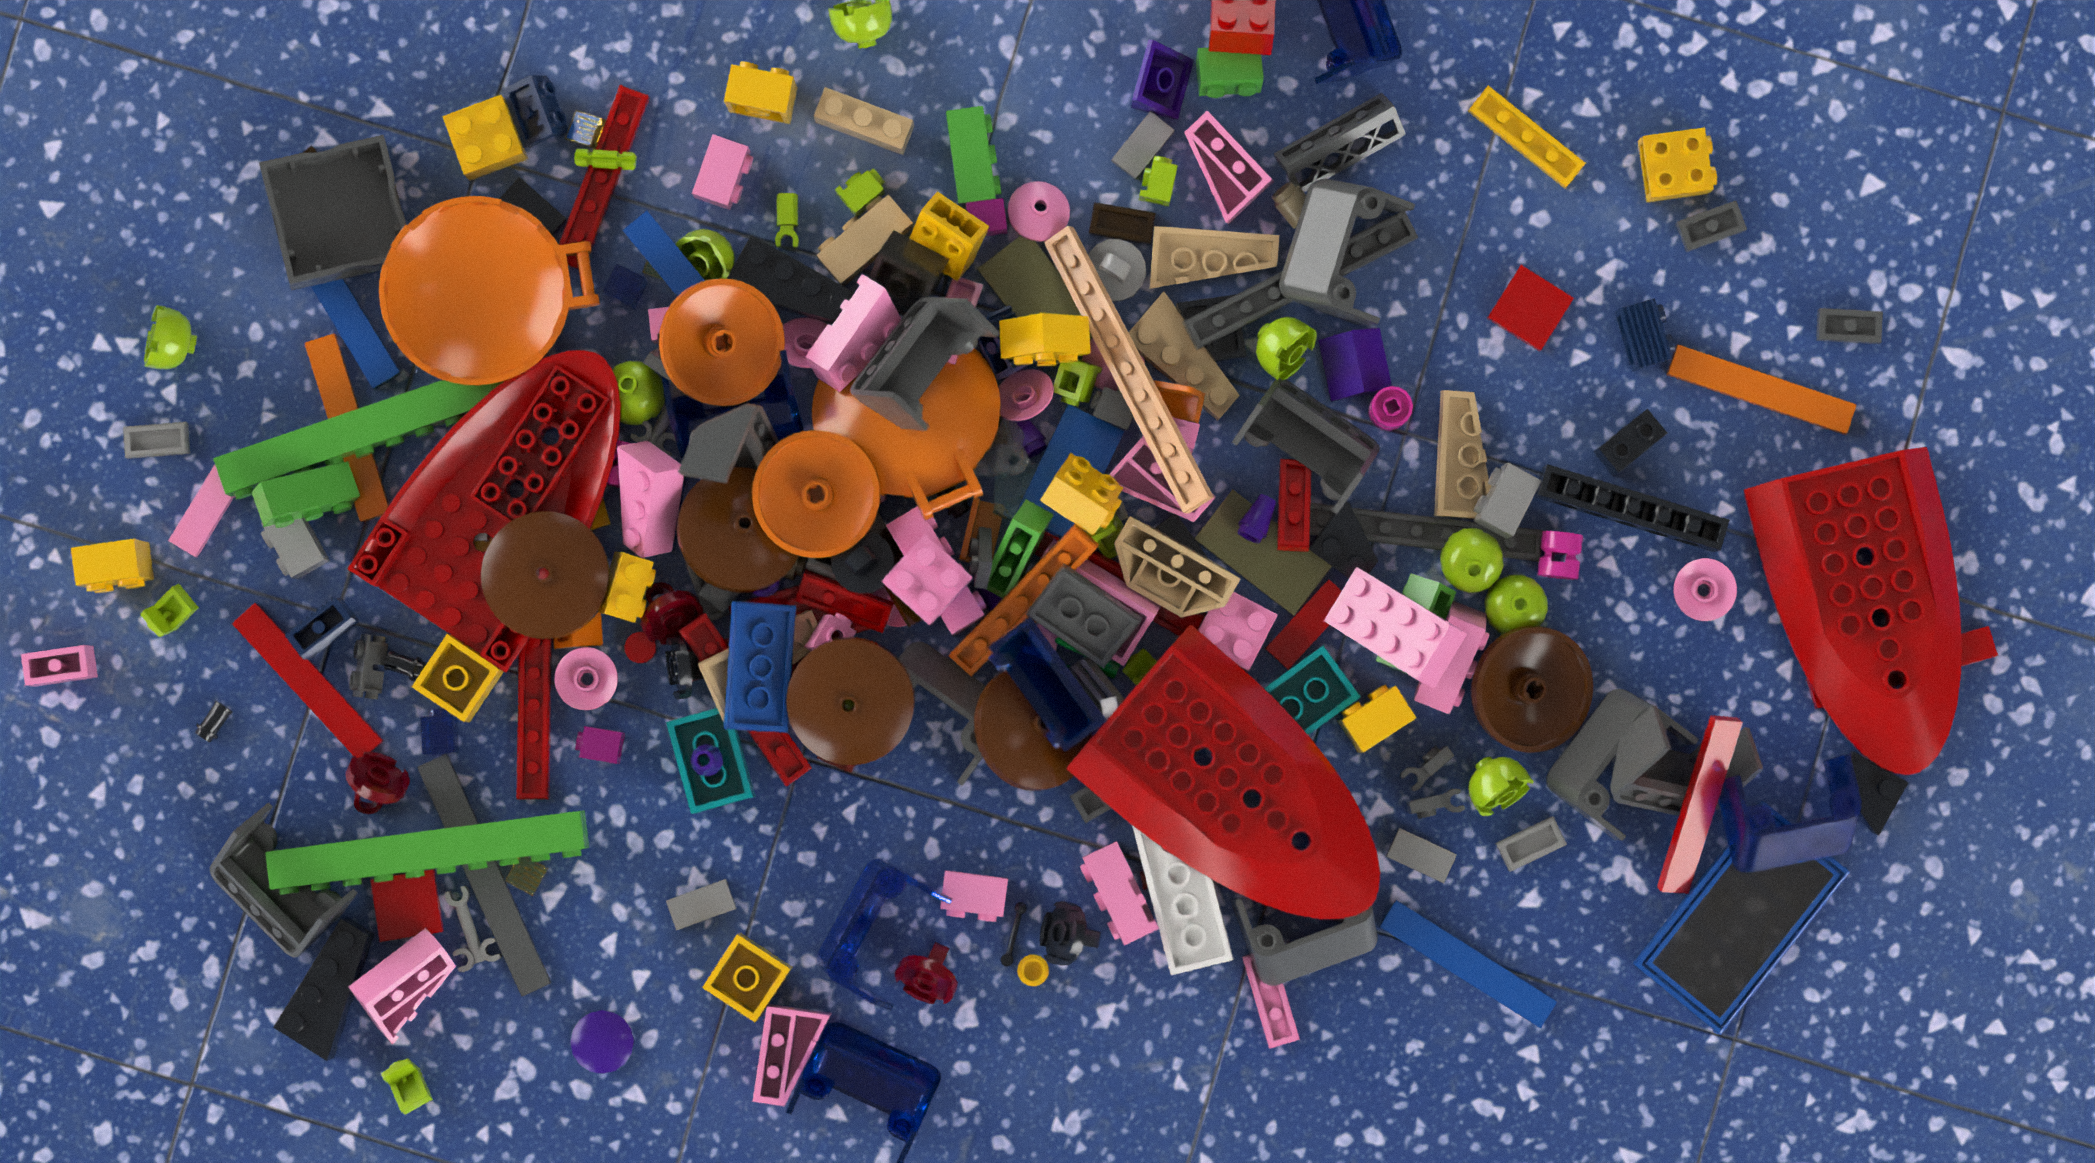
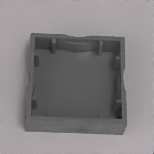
(334, 210)

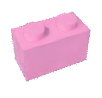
(722, 172)
(59, 665)
(974, 894)

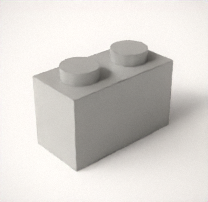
(1506, 500)
(297, 548)

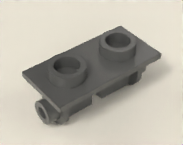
(367, 655)

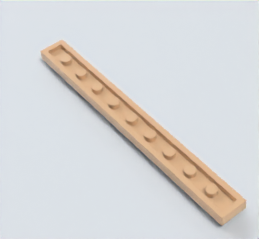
(1129, 370)

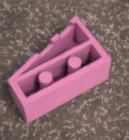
(1143, 479)
(1448, 689)
(402, 982)

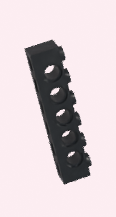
(1632, 508)

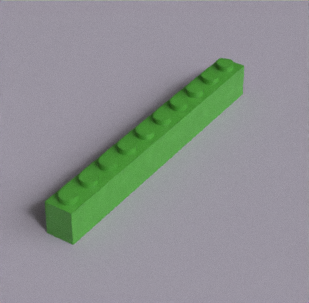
(348, 434)
(427, 850)

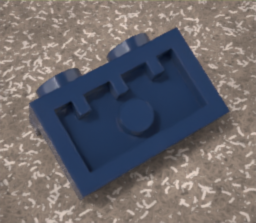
(535, 110)

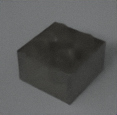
(907, 270)

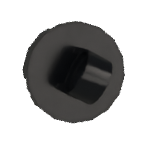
(864, 565)
(681, 667)
(1066, 933)

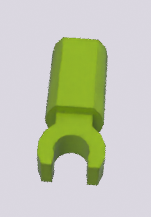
(787, 218)

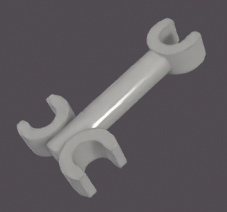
(656, 434)
(476, 952)

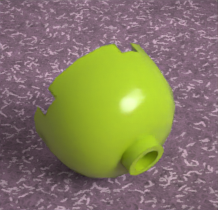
(861, 21)
(708, 253)
(168, 339)
(1282, 345)
(639, 392)
(1471, 560)
(1515, 603)
(1497, 783)

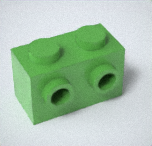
(1228, 73)

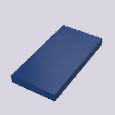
(1075, 434)
(759, 666)

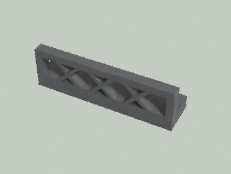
(1338, 137)

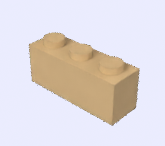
(864, 121)
(862, 239)

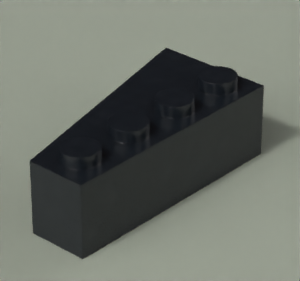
(789, 282)
(323, 998)

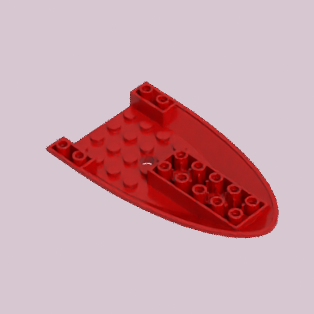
(462, 488)
(1826, 599)
(1149, 776)

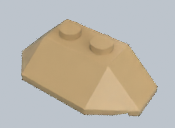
(1171, 571)

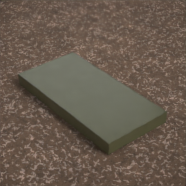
(1028, 281)
(1279, 574)

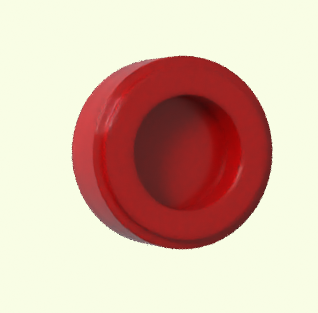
(639, 648)

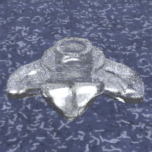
(1006, 444)

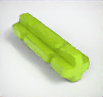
(605, 159)

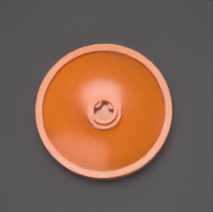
(721, 342)
(816, 494)

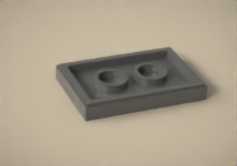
(1083, 615)

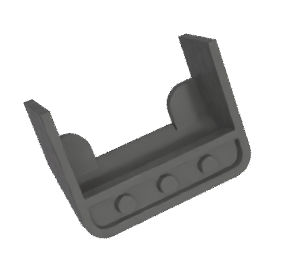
(1321, 243)
(916, 354)
(1312, 437)
(727, 442)
(951, 686)
(1593, 748)
(1656, 777)
(288, 919)
(1283, 962)

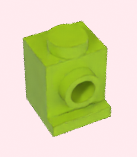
(1158, 181)
(861, 190)
(1067, 378)

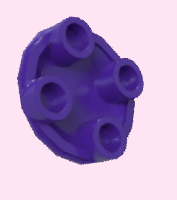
(602, 1041)

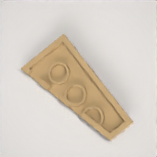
(1200, 254)
(1167, 346)
(1460, 457)
(715, 668)

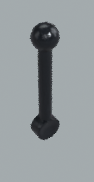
(1007, 958)

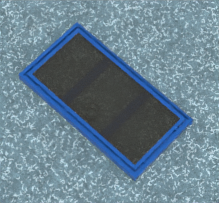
(1735, 932)

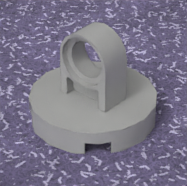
(1119, 268)

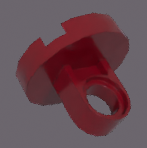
(668, 612)
(377, 780)
(927, 977)

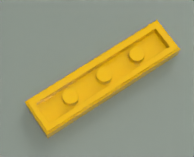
(1526, 137)

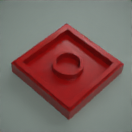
(1530, 308)
(407, 906)

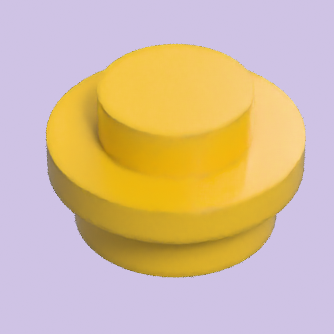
(1033, 970)

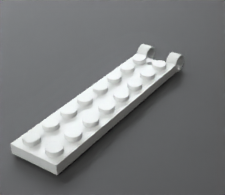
(1182, 902)

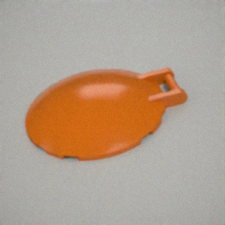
(479, 290)
(962, 421)

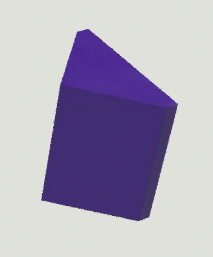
(1162, 81)
(1354, 363)

